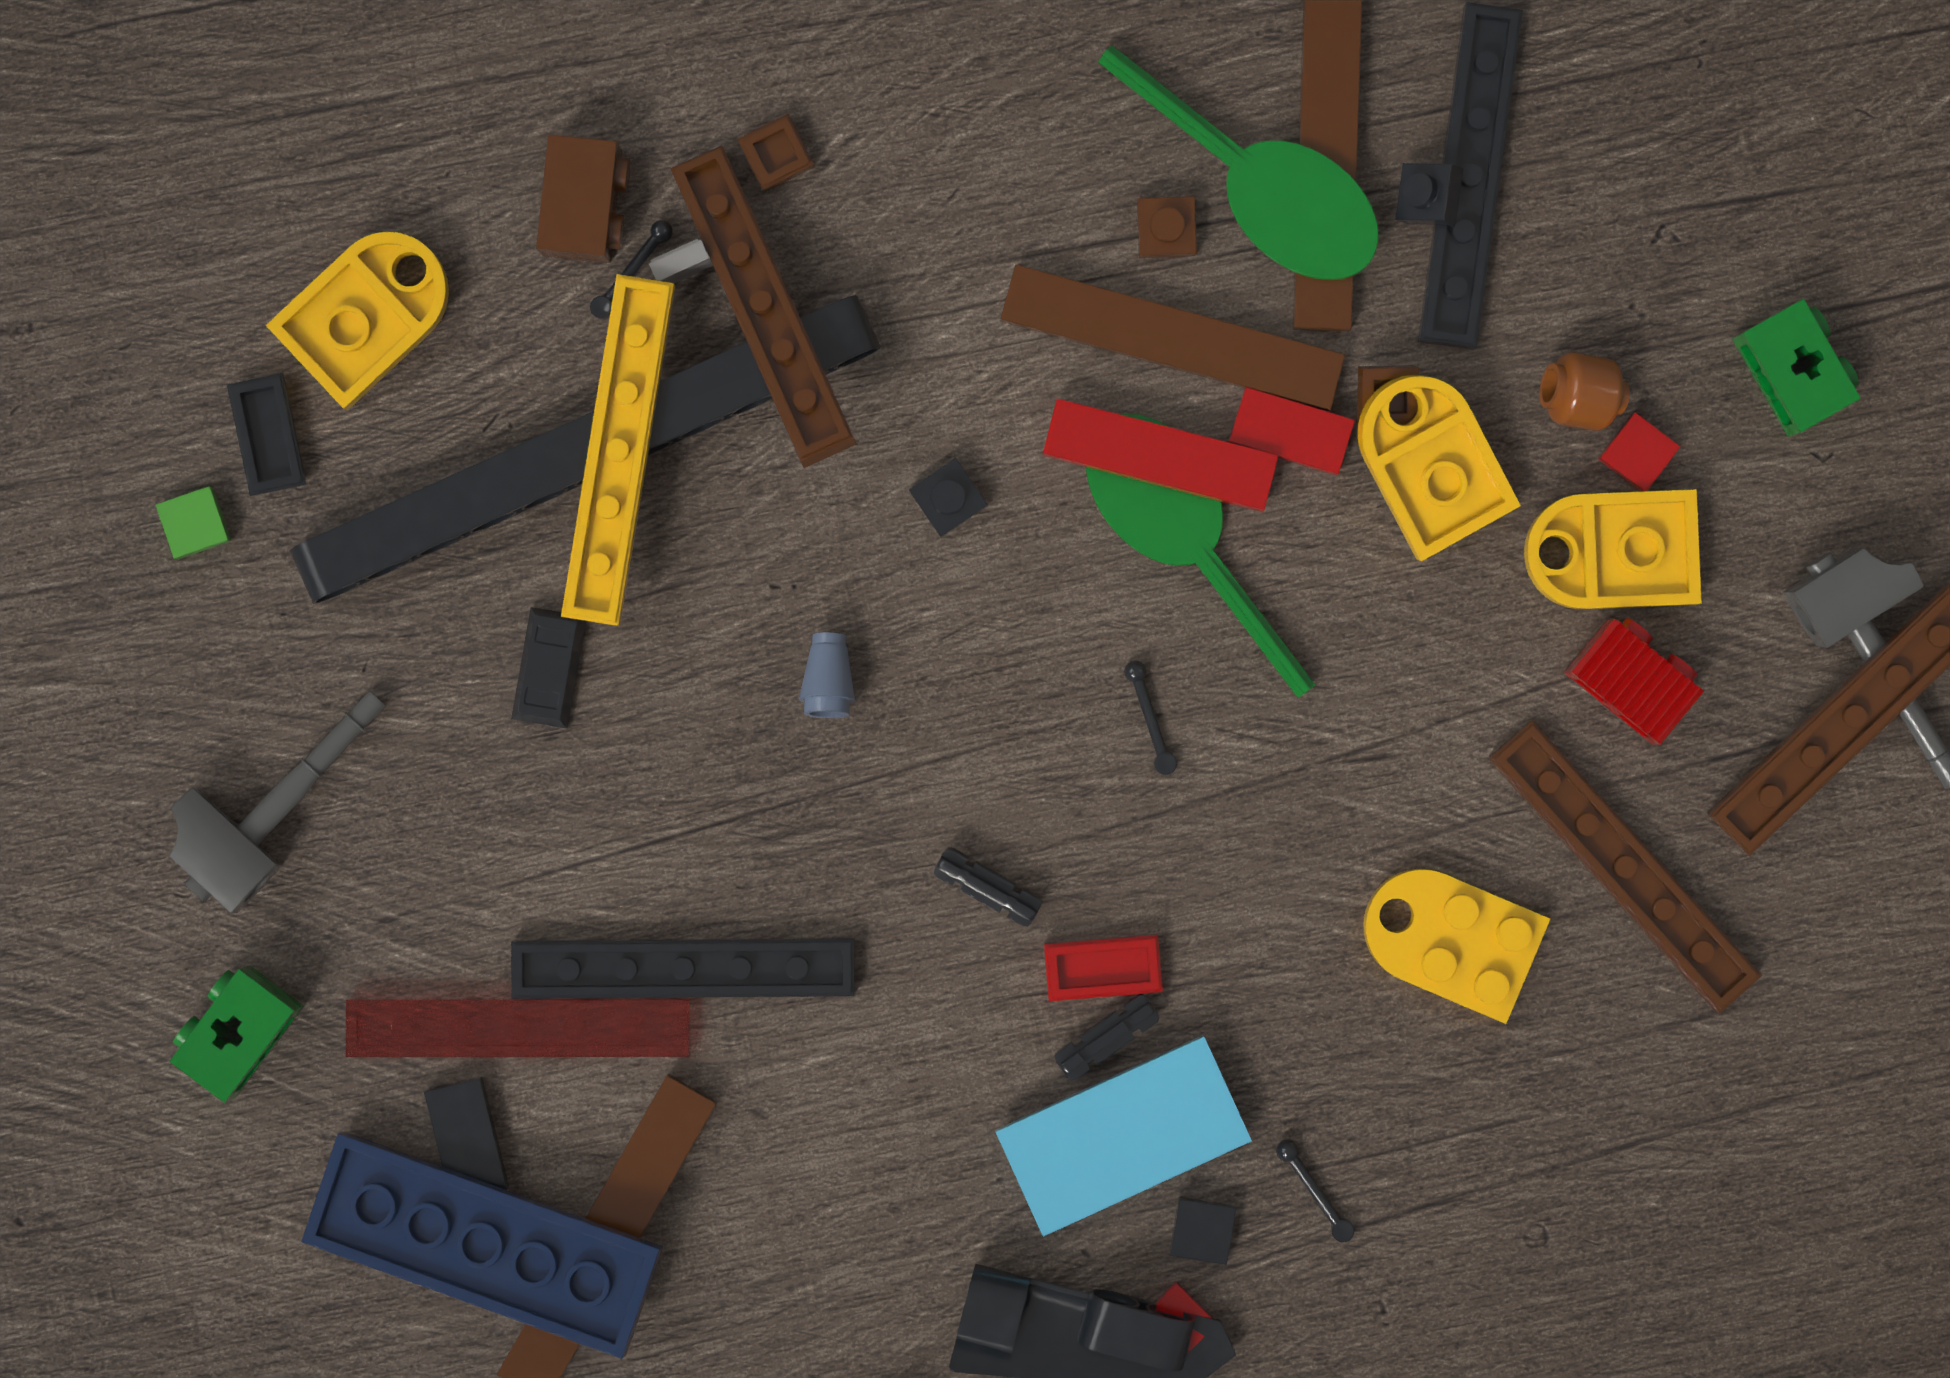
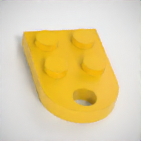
(358, 316)
(1435, 467)
(1621, 550)
(1457, 940)

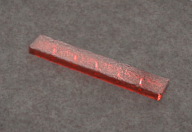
(517, 1027)

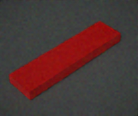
(1160, 455)

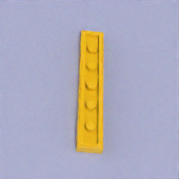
(618, 450)

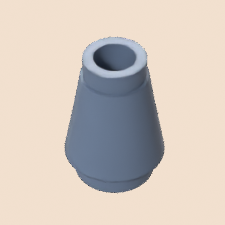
(827, 678)

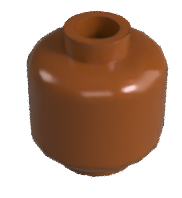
(1584, 391)

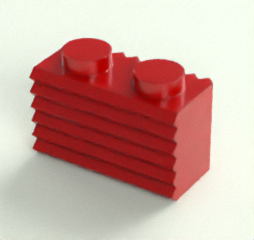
(1635, 680)

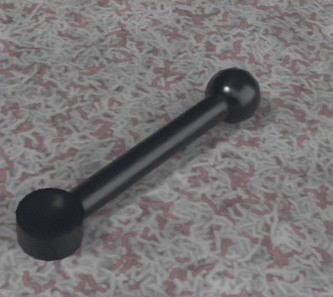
(660, 232)
(1164, 762)
(1341, 1228)

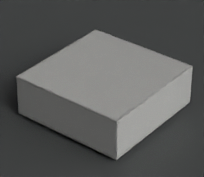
(681, 262)

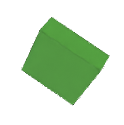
(193, 522)

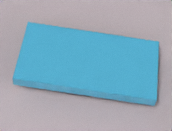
(1123, 1135)

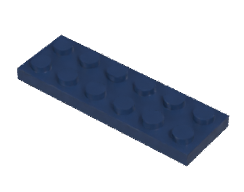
(482, 1244)

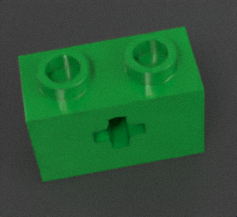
(1776, 345)
(265, 1017)

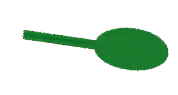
(1281, 193)
(1183, 532)

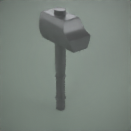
(1842, 601)
(227, 856)

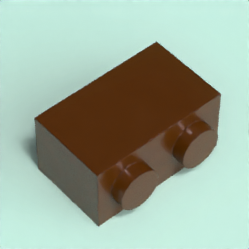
(581, 199)

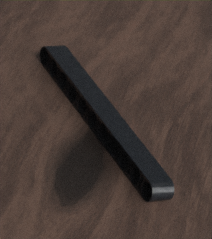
(556, 462)

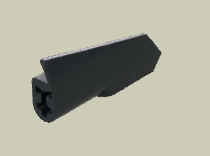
(1052, 1331)

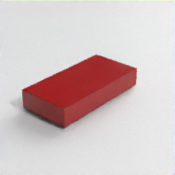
(1291, 431)
(1103, 967)

